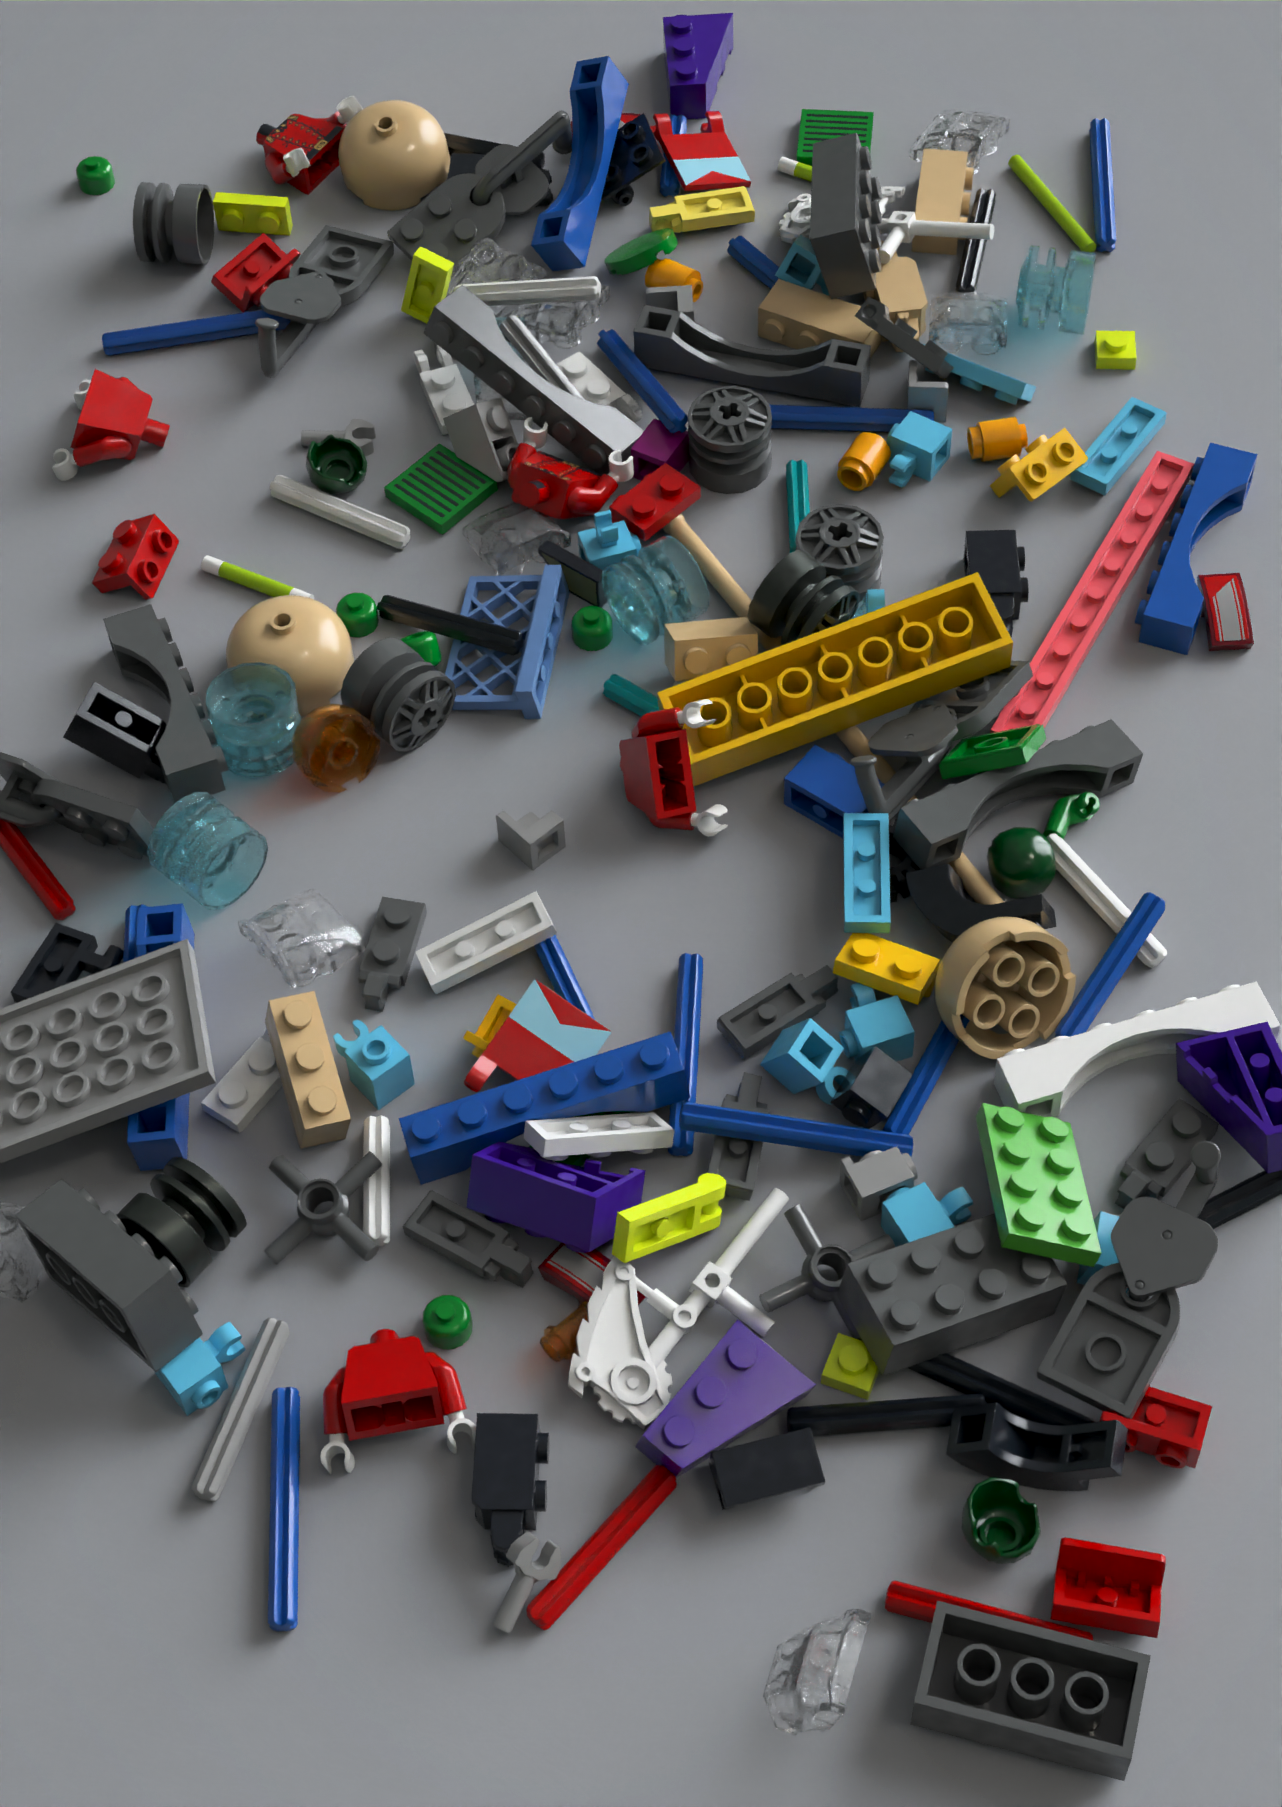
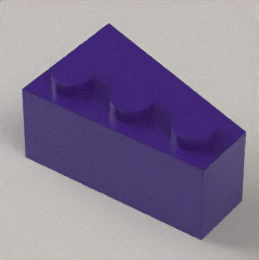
(695, 60)
(1240, 1086)
(550, 1196)
(724, 1399)

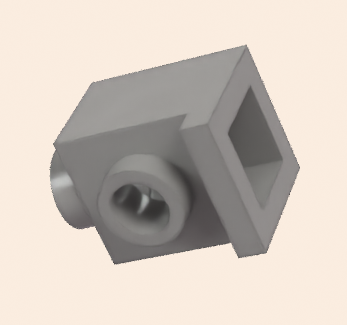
(875, 1178)

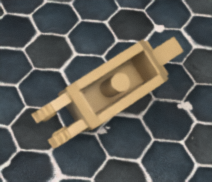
(902, 292)

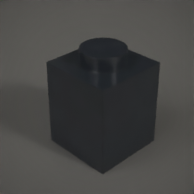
(871, 1088)

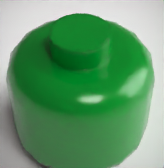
(95, 175)
(358, 614)
(592, 628)
(425, 645)
(447, 1322)

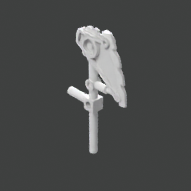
(900, 226)
(613, 1343)

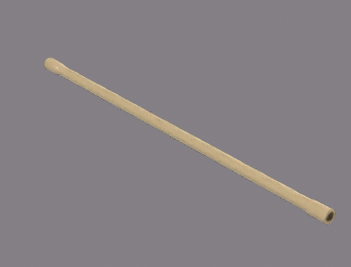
(852, 737)

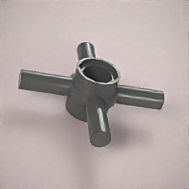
(333, 1221)
(810, 1280)

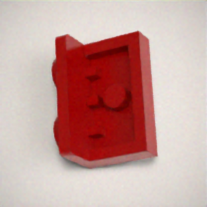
(253, 271)
(655, 501)
(137, 556)
(1166, 1427)
(1108, 1587)

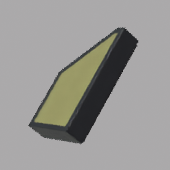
(581, 576)

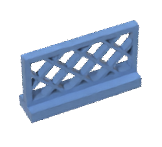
(539, 639)

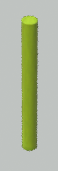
(1051, 204)

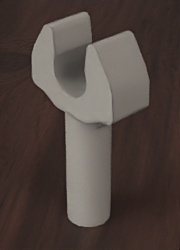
(357, 431)
(527, 1574)

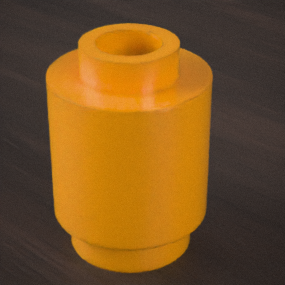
(671, 273)
(996, 439)
(863, 461)

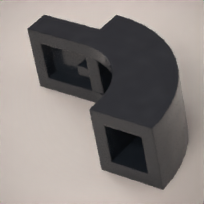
(942, 901)
(1035, 1453)

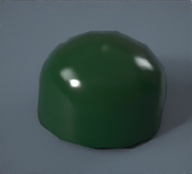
(336, 465)
(1021, 862)
(1000, 1521)

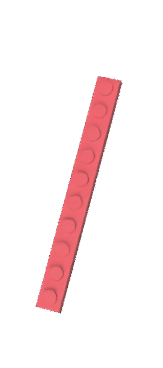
(1097, 593)

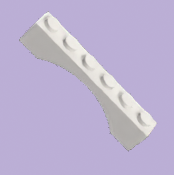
(1050, 1074)

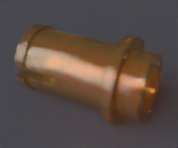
(561, 1339)

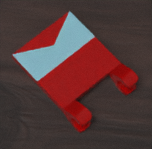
(702, 158)
(538, 1037)

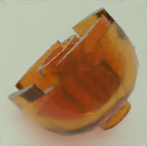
(335, 746)

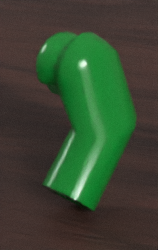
(1071, 811)

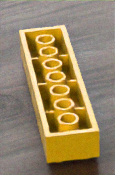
(842, 676)

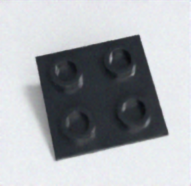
(632, 157)

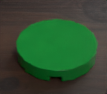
(640, 252)

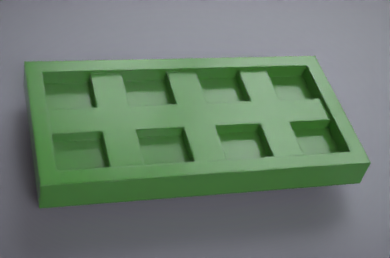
(1037, 1185)

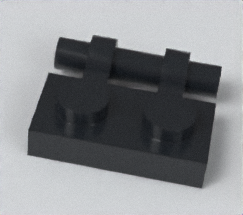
(62, 960)

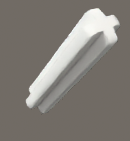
(377, 1187)

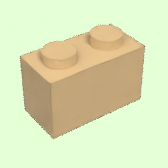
(707, 645)

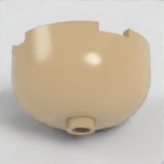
(393, 154)
(298, 638)
(1004, 976)

